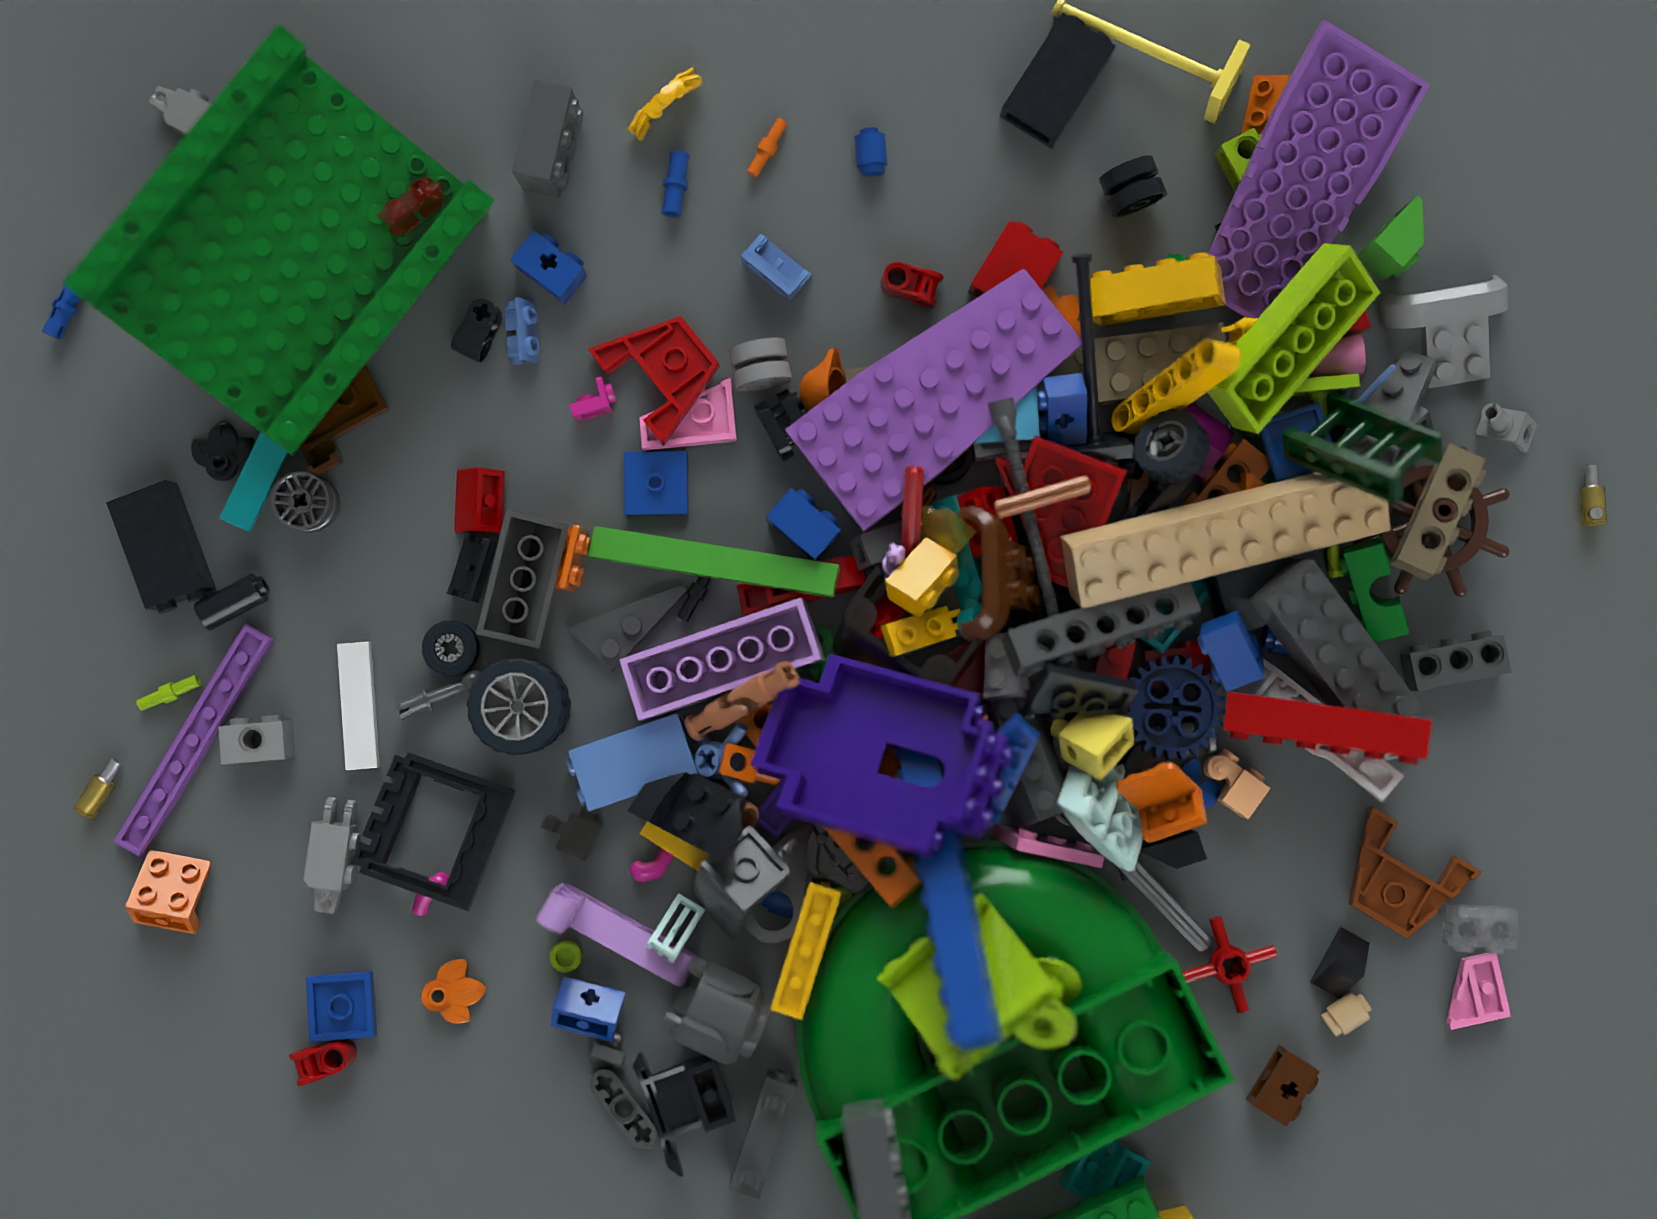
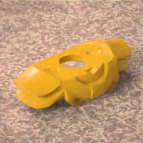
(654, 109)

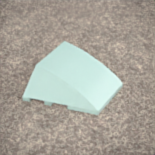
(1103, 815)

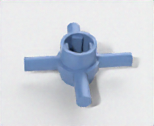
(710, 754)

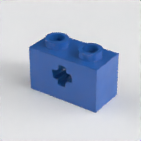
(561, 280)
(1063, 409)
(587, 1008)

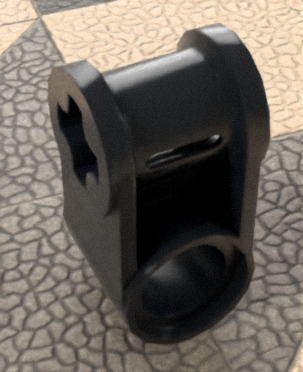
(476, 334)

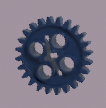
(1171, 736)

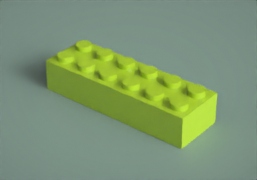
(1294, 336)

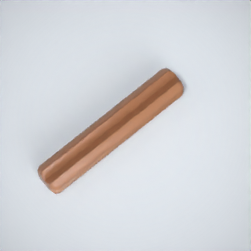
(1042, 496)

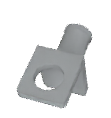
(1506, 426)

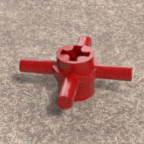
(1240, 969)

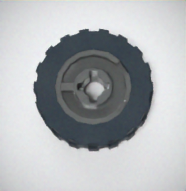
(1171, 446)

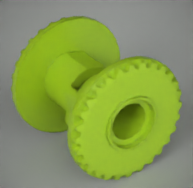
(1054, 1023)

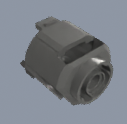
(720, 1016)

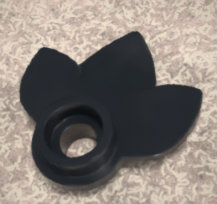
(220, 447)

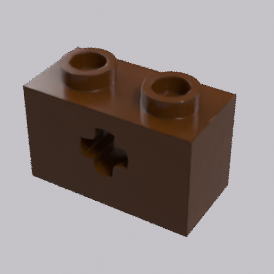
(1287, 1069)

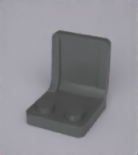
(736, 886)

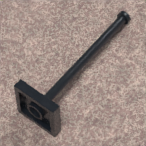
(1098, 445)

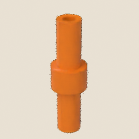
(767, 147)

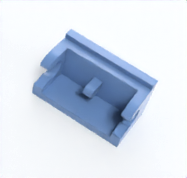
(775, 267)

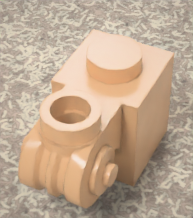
(1242, 789)

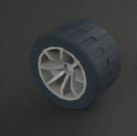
(518, 706)

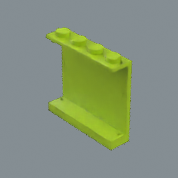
(1016, 980)

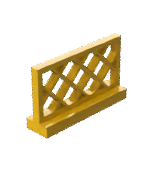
(806, 949)

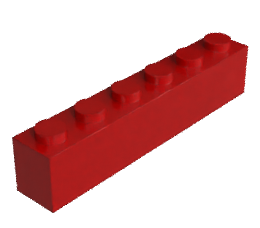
(1327, 725)

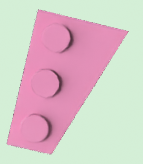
(707, 422)
(1049, 846)

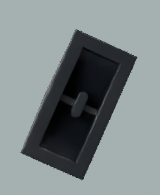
(1342, 964)

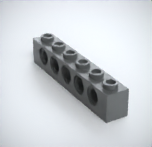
(1027, 659)

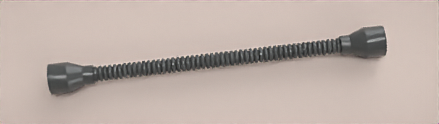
(1004, 416)

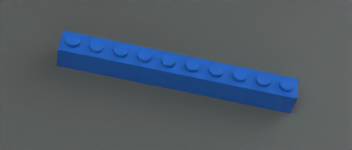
(954, 925)

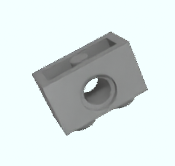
(237, 744)

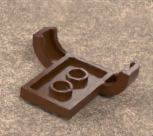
(355, 407)
(1007, 576)

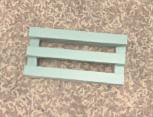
(663, 948)

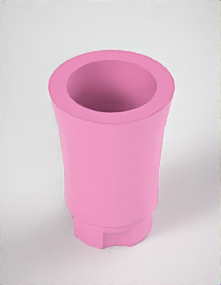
(1344, 358)

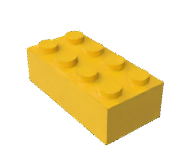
(1157, 290)

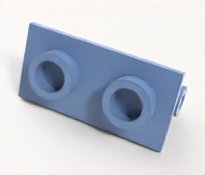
(522, 318)

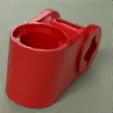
(914, 284)
(318, 1061)

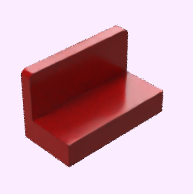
(479, 500)

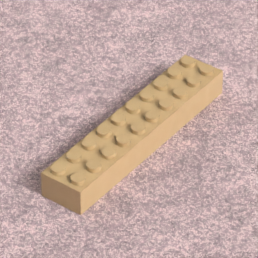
(1217, 537)

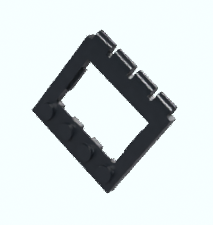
(475, 848)

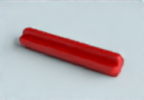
(912, 508)

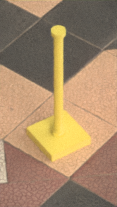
(1222, 80)

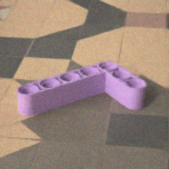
(576, 909)

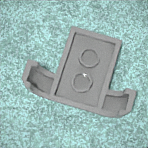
(1451, 326)

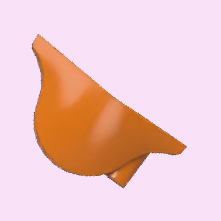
(822, 380)

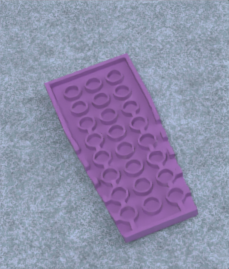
(1312, 164)
(932, 396)

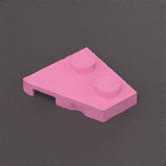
(1477, 992)

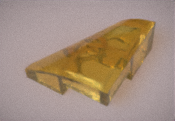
(944, 529)

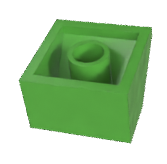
(1396, 243)

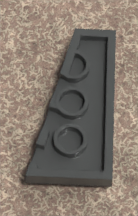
(1399, 397)

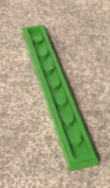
(714, 561)

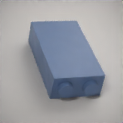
(628, 760)

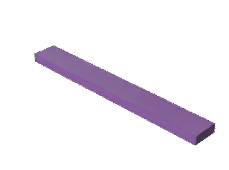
(193, 740)

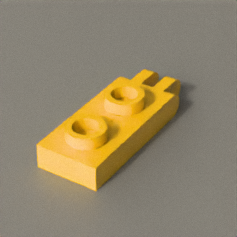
(920, 632)

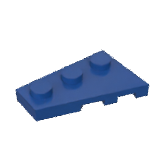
(1022, 740)

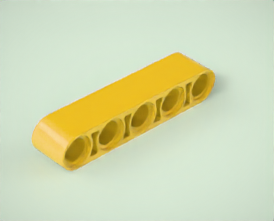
(1177, 385)

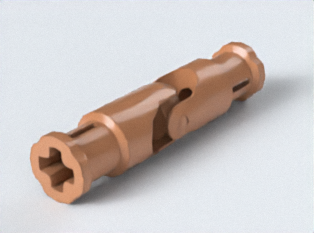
(742, 700)

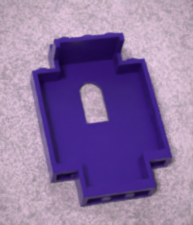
(833, 739)

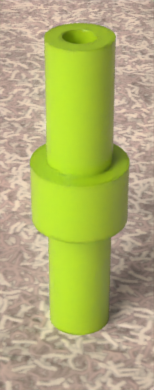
(168, 692)

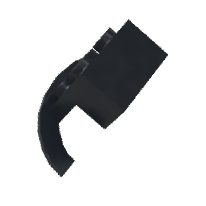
(684, 1100)

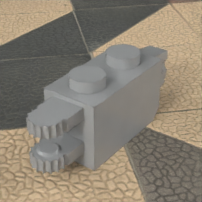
(180, 107)
(330, 856)

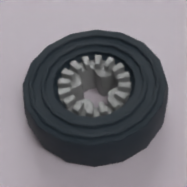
(434, 650)

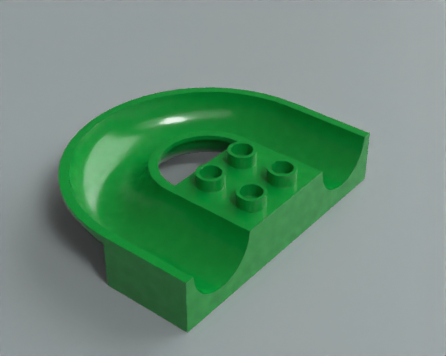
(1020, 1107)

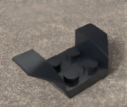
(693, 811)
(1175, 850)

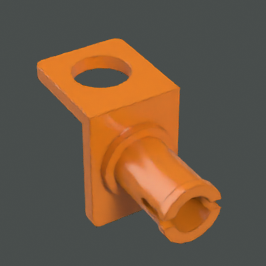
(748, 773)

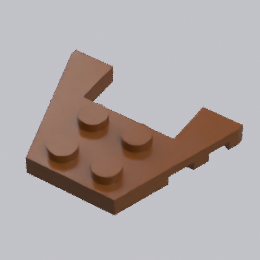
(1394, 891)

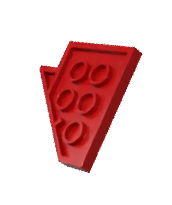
(1051, 464)

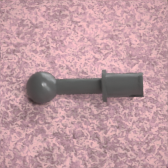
(423, 701)

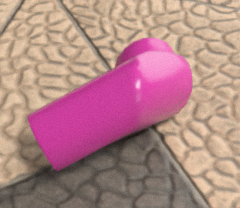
(651, 870)
(422, 903)

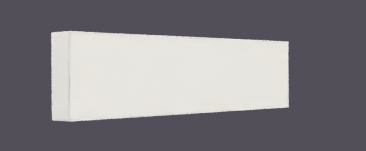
(358, 705)

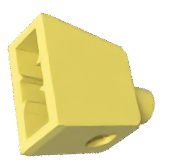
(1094, 741)

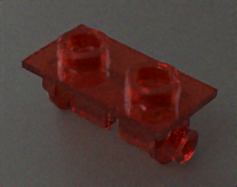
(422, 196)

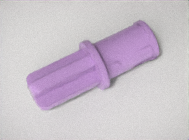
(893, 559)

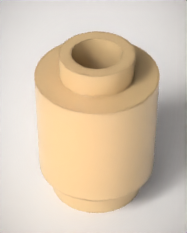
(1346, 1014)

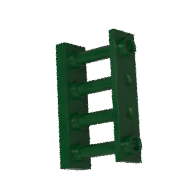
(1362, 470)

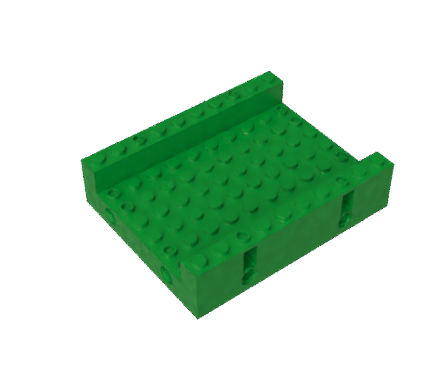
(263, 245)

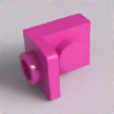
(590, 406)

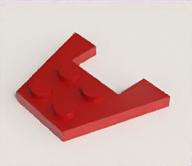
(673, 362)

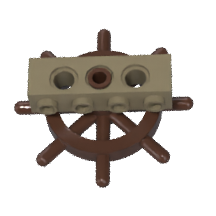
(1437, 517)

